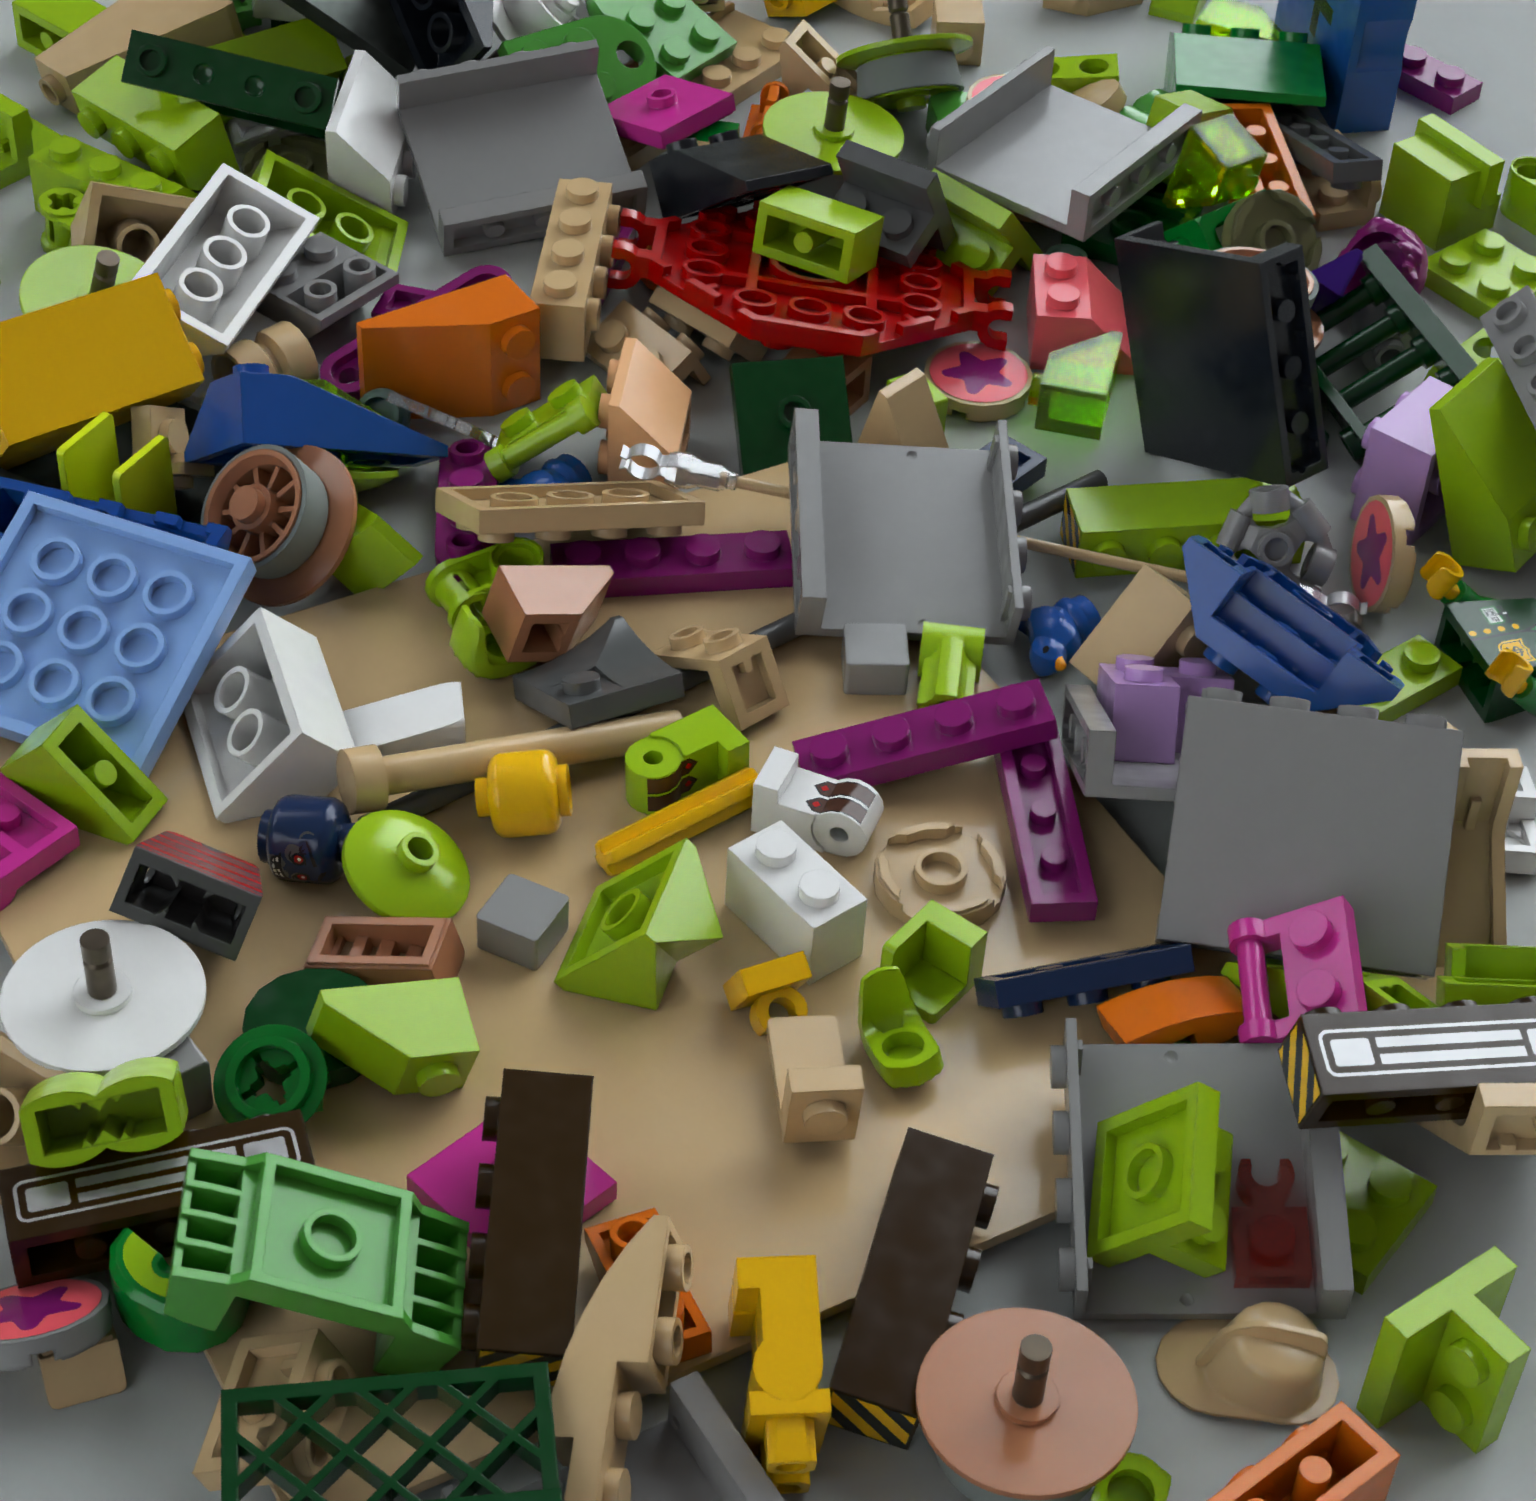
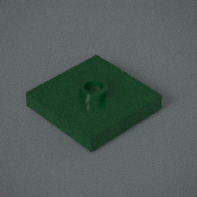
(766, 401)

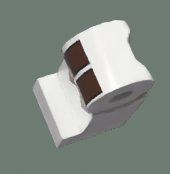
(819, 809)

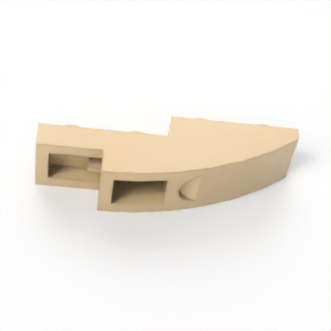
(616, 1353)

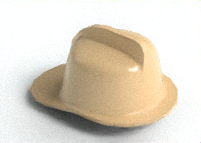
(1251, 1367)

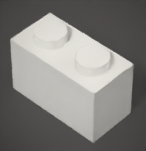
(795, 899)

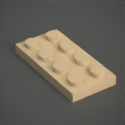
(559, 508)

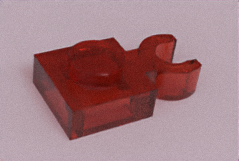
(1267, 1238)

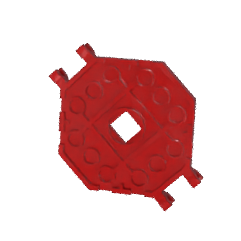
(762, 300)

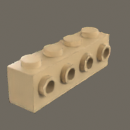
(575, 267)

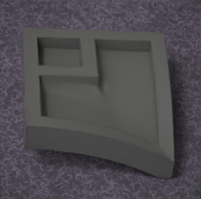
(599, 679)

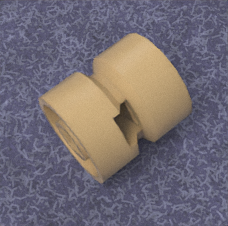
(278, 346)

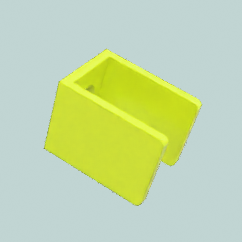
(92, 469)

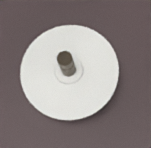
(102, 996)

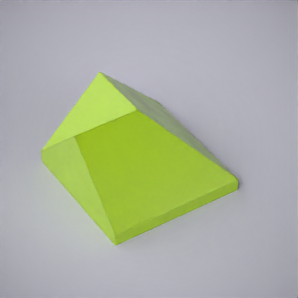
(641, 929)

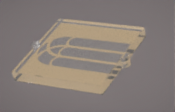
(442, 419)

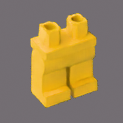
(783, 1408)

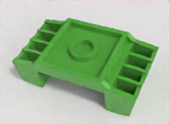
(319, 1249)

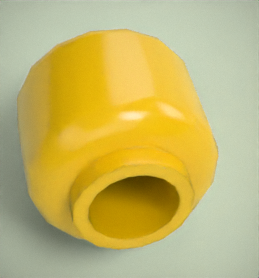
(524, 793)

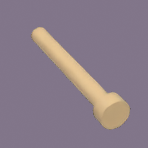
(369, 778)

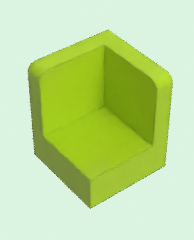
(937, 957)

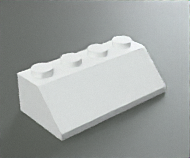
(227, 255)

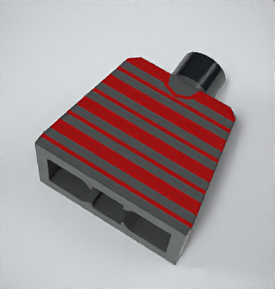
(190, 892)

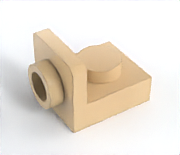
(152, 420)

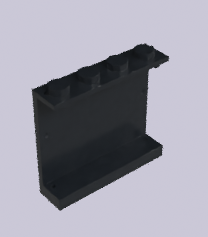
(1223, 356)

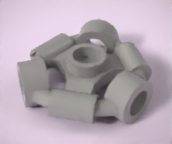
(1280, 542)

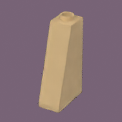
(109, 34)

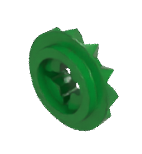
(284, 1050)

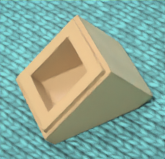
(85, 1376)

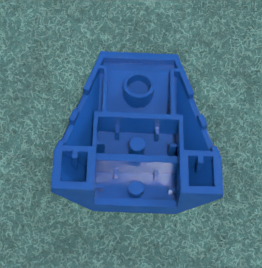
(1280, 632)

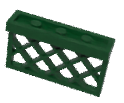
(401, 1394)

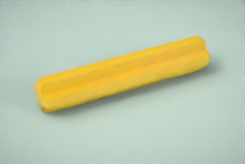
(676, 822)

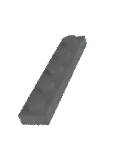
(1325, 150)

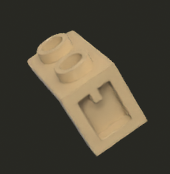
(738, 666)

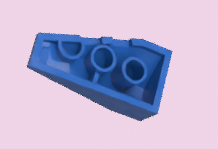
(290, 413)

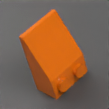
(457, 351)

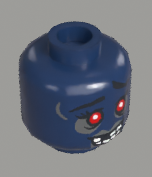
(304, 838)

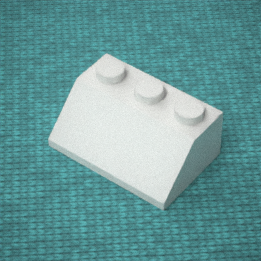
(367, 139)
(266, 719)

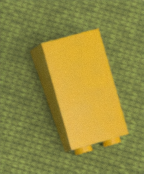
(91, 358)

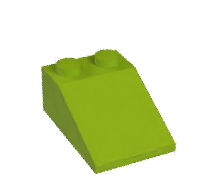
(341, 213)
(1487, 470)

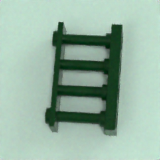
(233, 83)
(1404, 315)

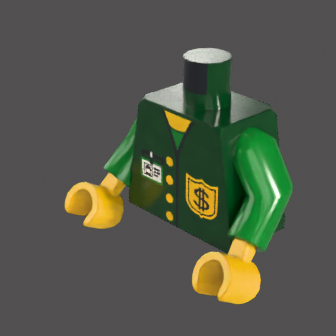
(1488, 639)

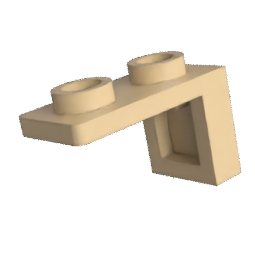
(812, 1085)

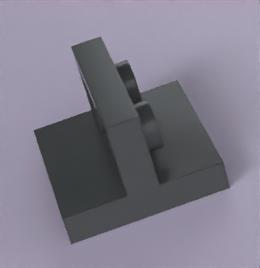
(903, 194)

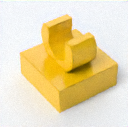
(768, 984)

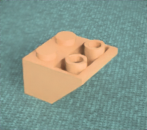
(642, 407)

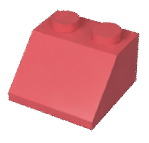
(1070, 304)

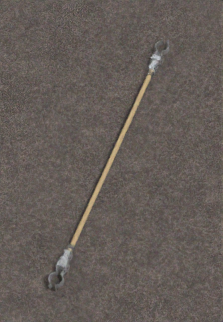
(688, 472)

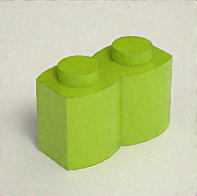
(84, 1113)

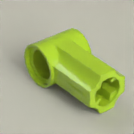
(948, 662)

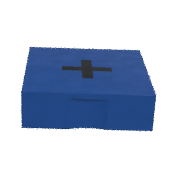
(1359, 53)

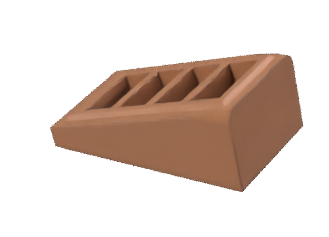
(429, 944)

